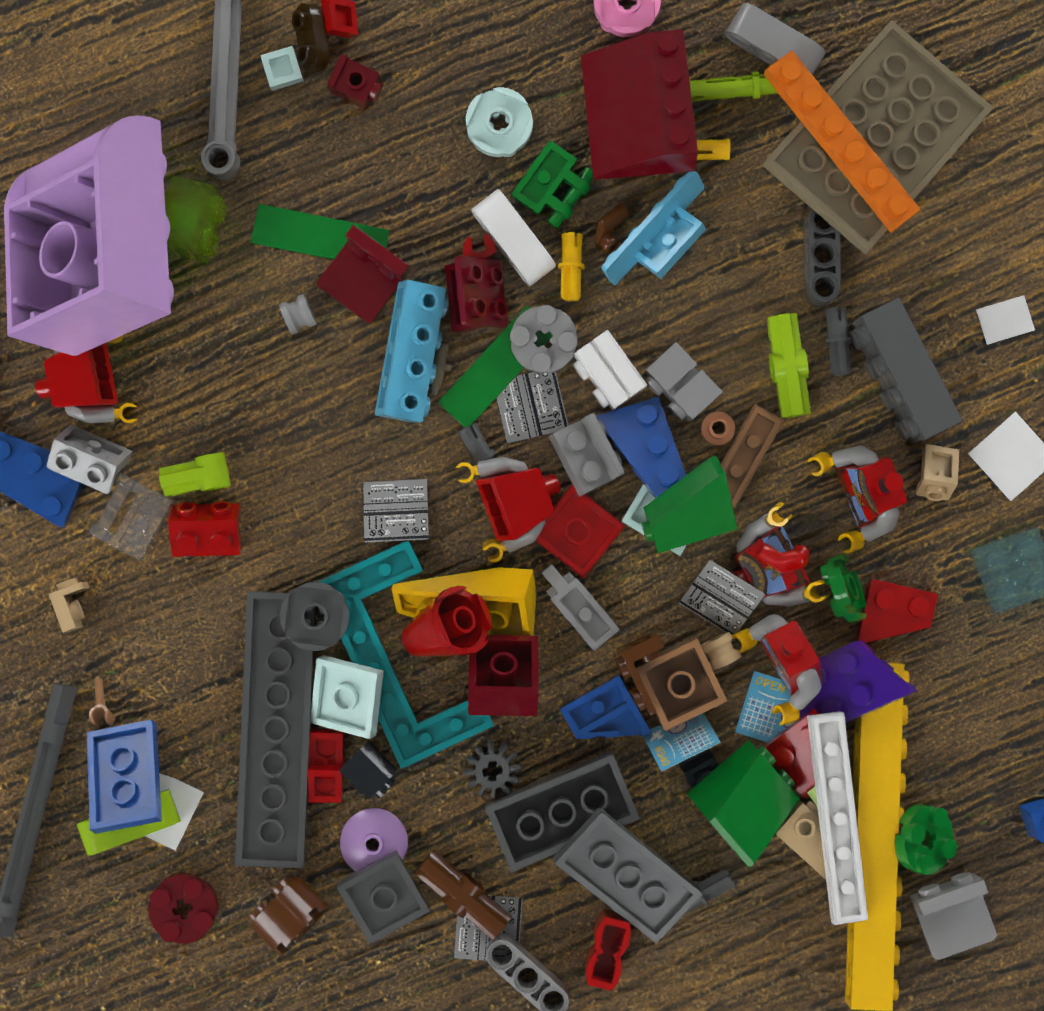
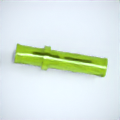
(731, 87)

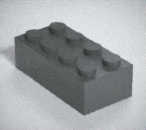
(904, 372)
(548, 812)

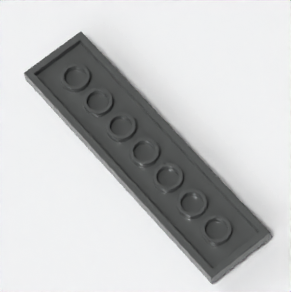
(273, 739)

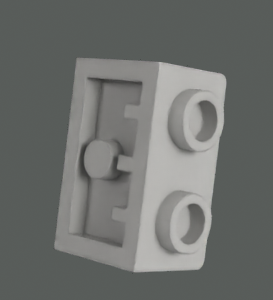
(587, 454)
(87, 458)

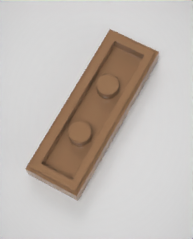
(749, 450)

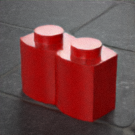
(603, 959)

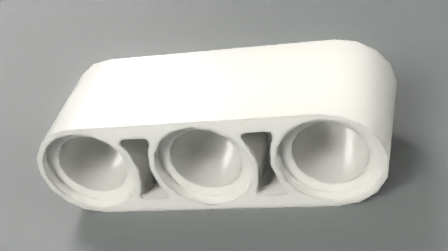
(513, 237)

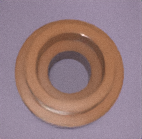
(710, 436)

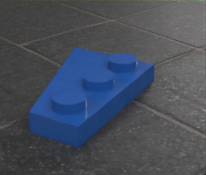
(646, 443)

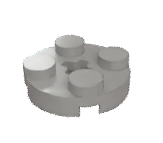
(563, 342)

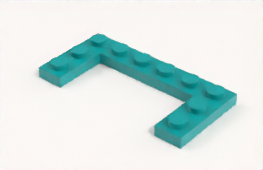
(407, 737)

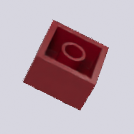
(504, 677)

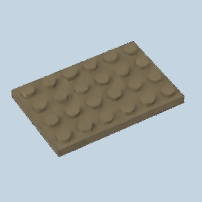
(907, 113)

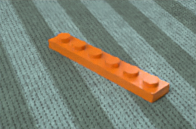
(841, 141)

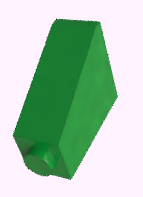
(691, 509)

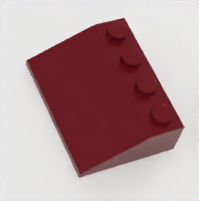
(640, 107)

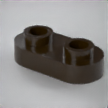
(311, 37)

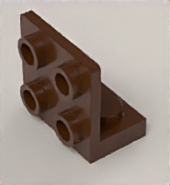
(644, 650)

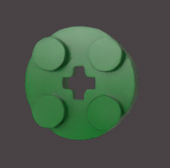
(845, 588)
(939, 843)

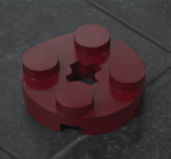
(172, 925)

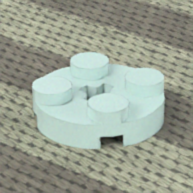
(492, 104)

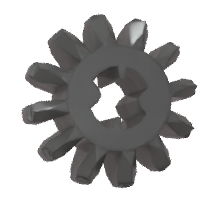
(502, 775)

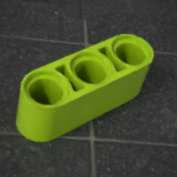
(103, 841)

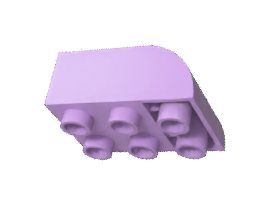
(89, 240)

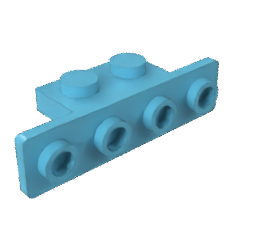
(662, 235)

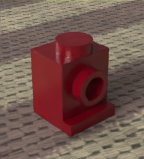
(360, 95)

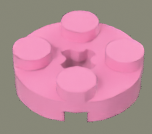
(624, 22)

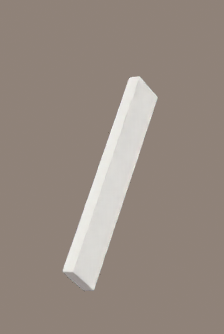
(837, 817)

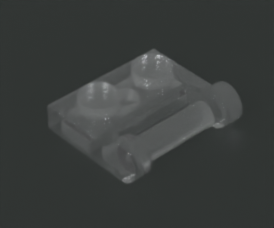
(139, 523)

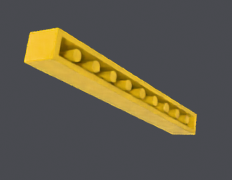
(878, 813)

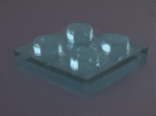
(1012, 569)

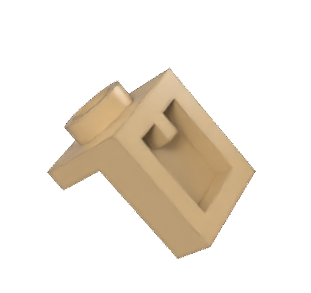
(938, 472)
(68, 611)

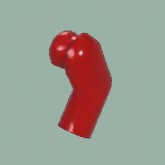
(786, 561)

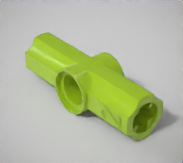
(788, 365)

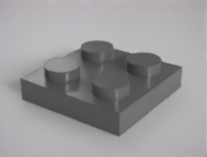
(383, 897)

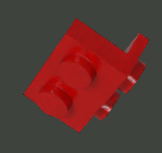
(204, 529)

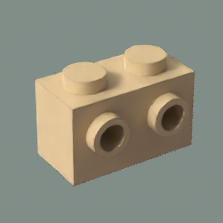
(803, 835)

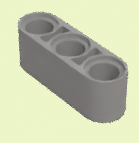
(771, 38)
(519, 959)

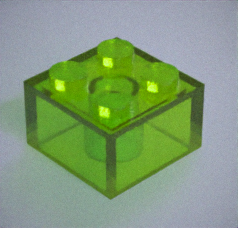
(193, 217)

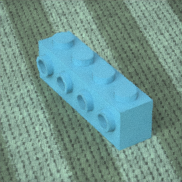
(411, 351)

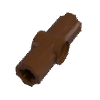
(463, 894)

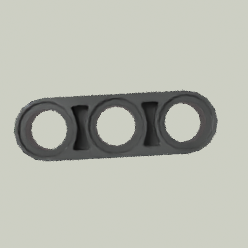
(816, 271)

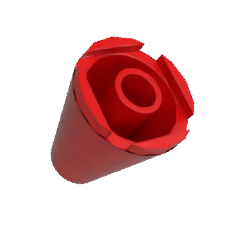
(449, 625)

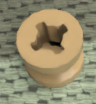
(720, 651)

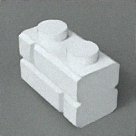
(609, 371)

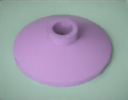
(369, 824)

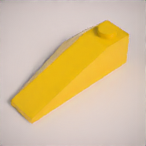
(506, 592)

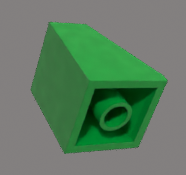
(746, 800)

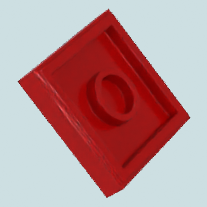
(579, 531)

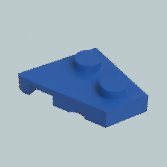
(605, 713)

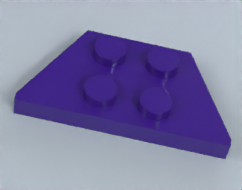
(857, 683)

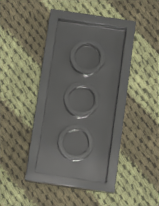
(627, 875)

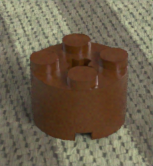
(287, 914)

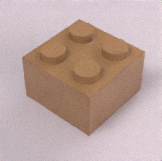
(681, 683)

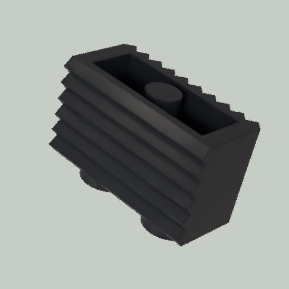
(369, 771)

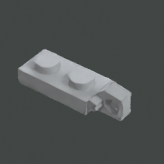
(579, 608)

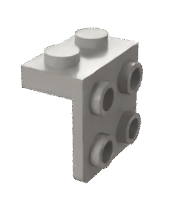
(954, 915)

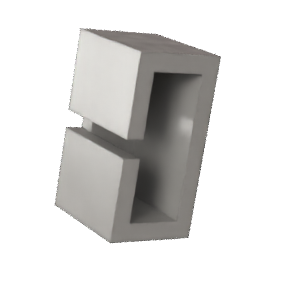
(681, 383)

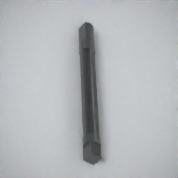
(34, 805)

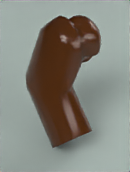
(605, 228)

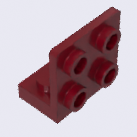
(363, 275)

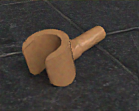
(100, 706)

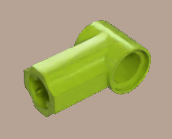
(203, 474)

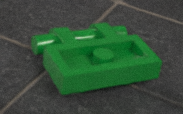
(544, 179)

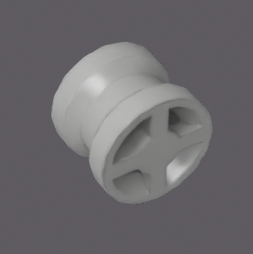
(297, 314)

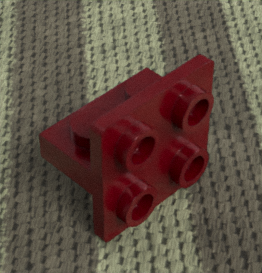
(476, 294)

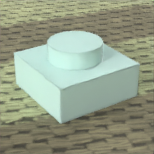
(281, 68)

